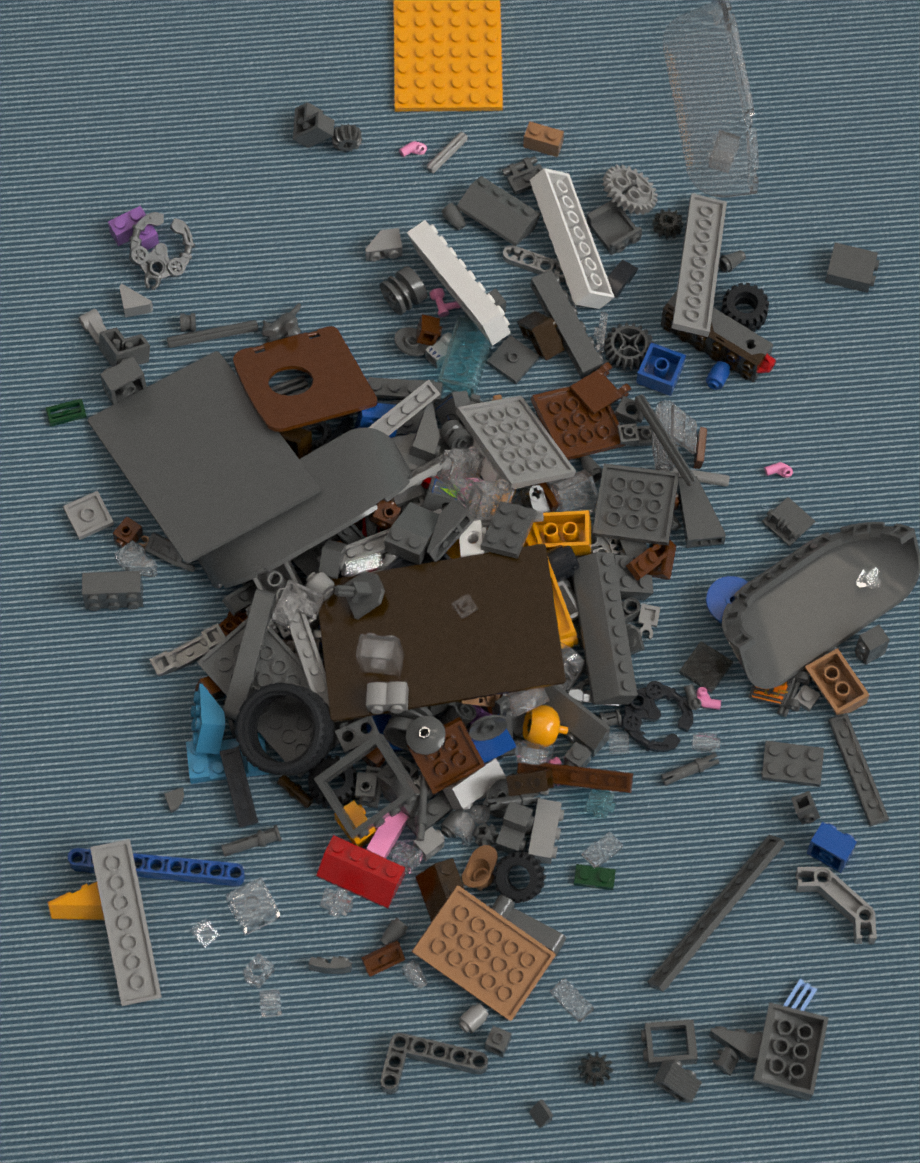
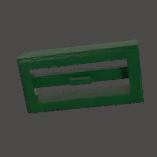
(66, 415)

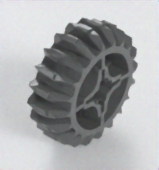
(628, 339)

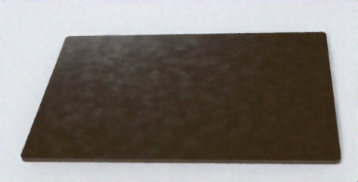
(448, 659)

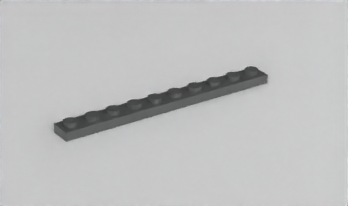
(716, 913)

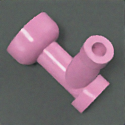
(437, 295)

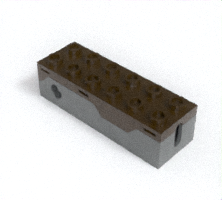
(727, 342)

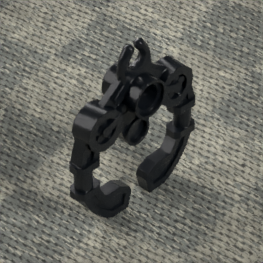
(648, 710)

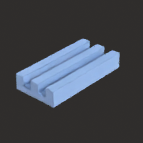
(805, 987)

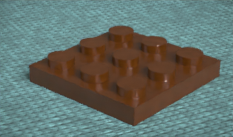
(452, 761)

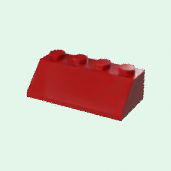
(361, 871)

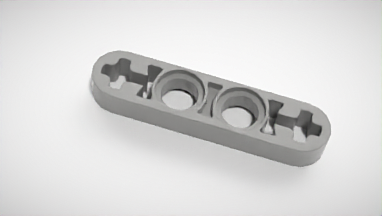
(537, 261)

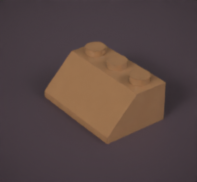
(838, 682)

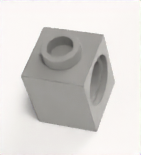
(432, 843)

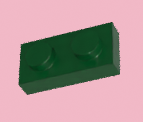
(595, 878)

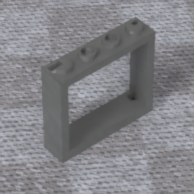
(354, 756)

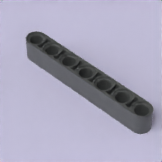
(249, 652)

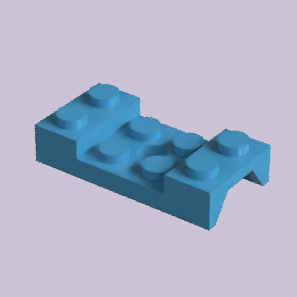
(209, 767)

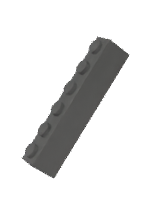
(575, 339)

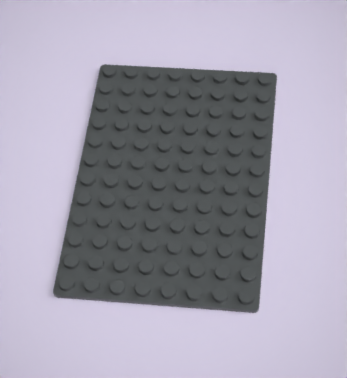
(202, 457)

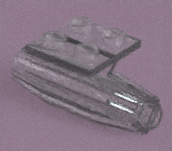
(680, 429)

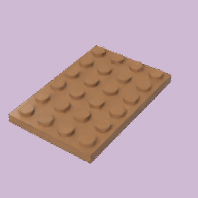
(483, 953)

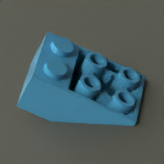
(207, 722)

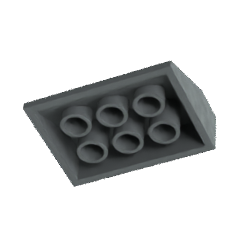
(790, 1050)

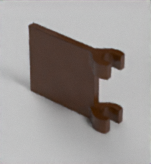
(597, 391)

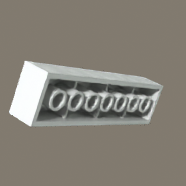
(571, 239)
(459, 282)

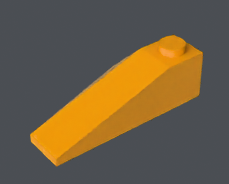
(78, 905)

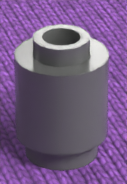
(447, 825)

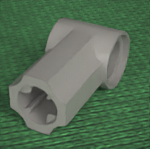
(93, 324)

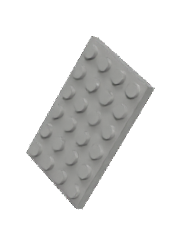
(515, 442)

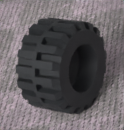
(746, 295)
(344, 793)
(535, 872)

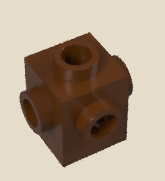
(385, 514)

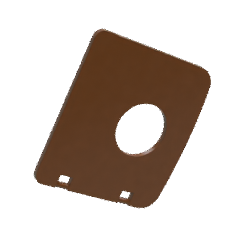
(336, 387)

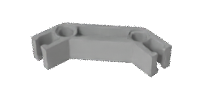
(841, 898)

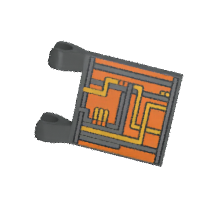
(780, 694)

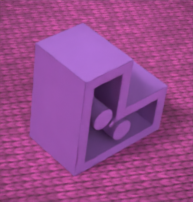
(121, 229)

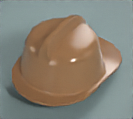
(480, 868)

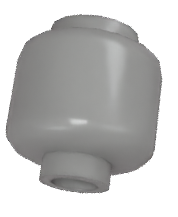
(321, 583)

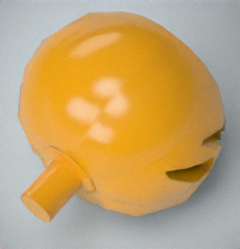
(544, 726)

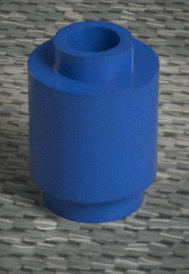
(718, 375)

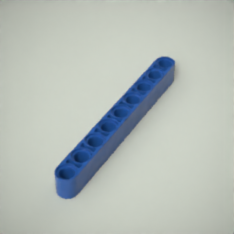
(167, 864)

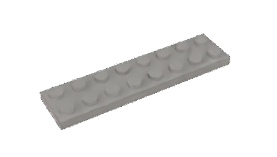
(125, 922)

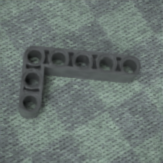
(428, 1056)

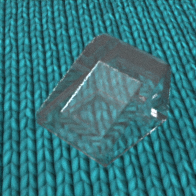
(618, 743)
(204, 932)

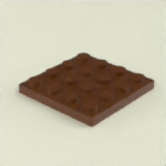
(574, 426)

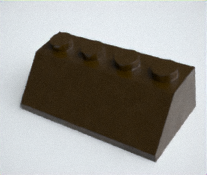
(437, 884)

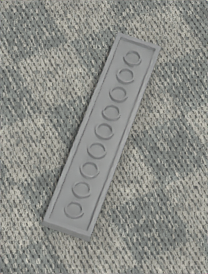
(699, 265)

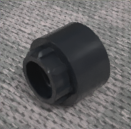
(563, 562)

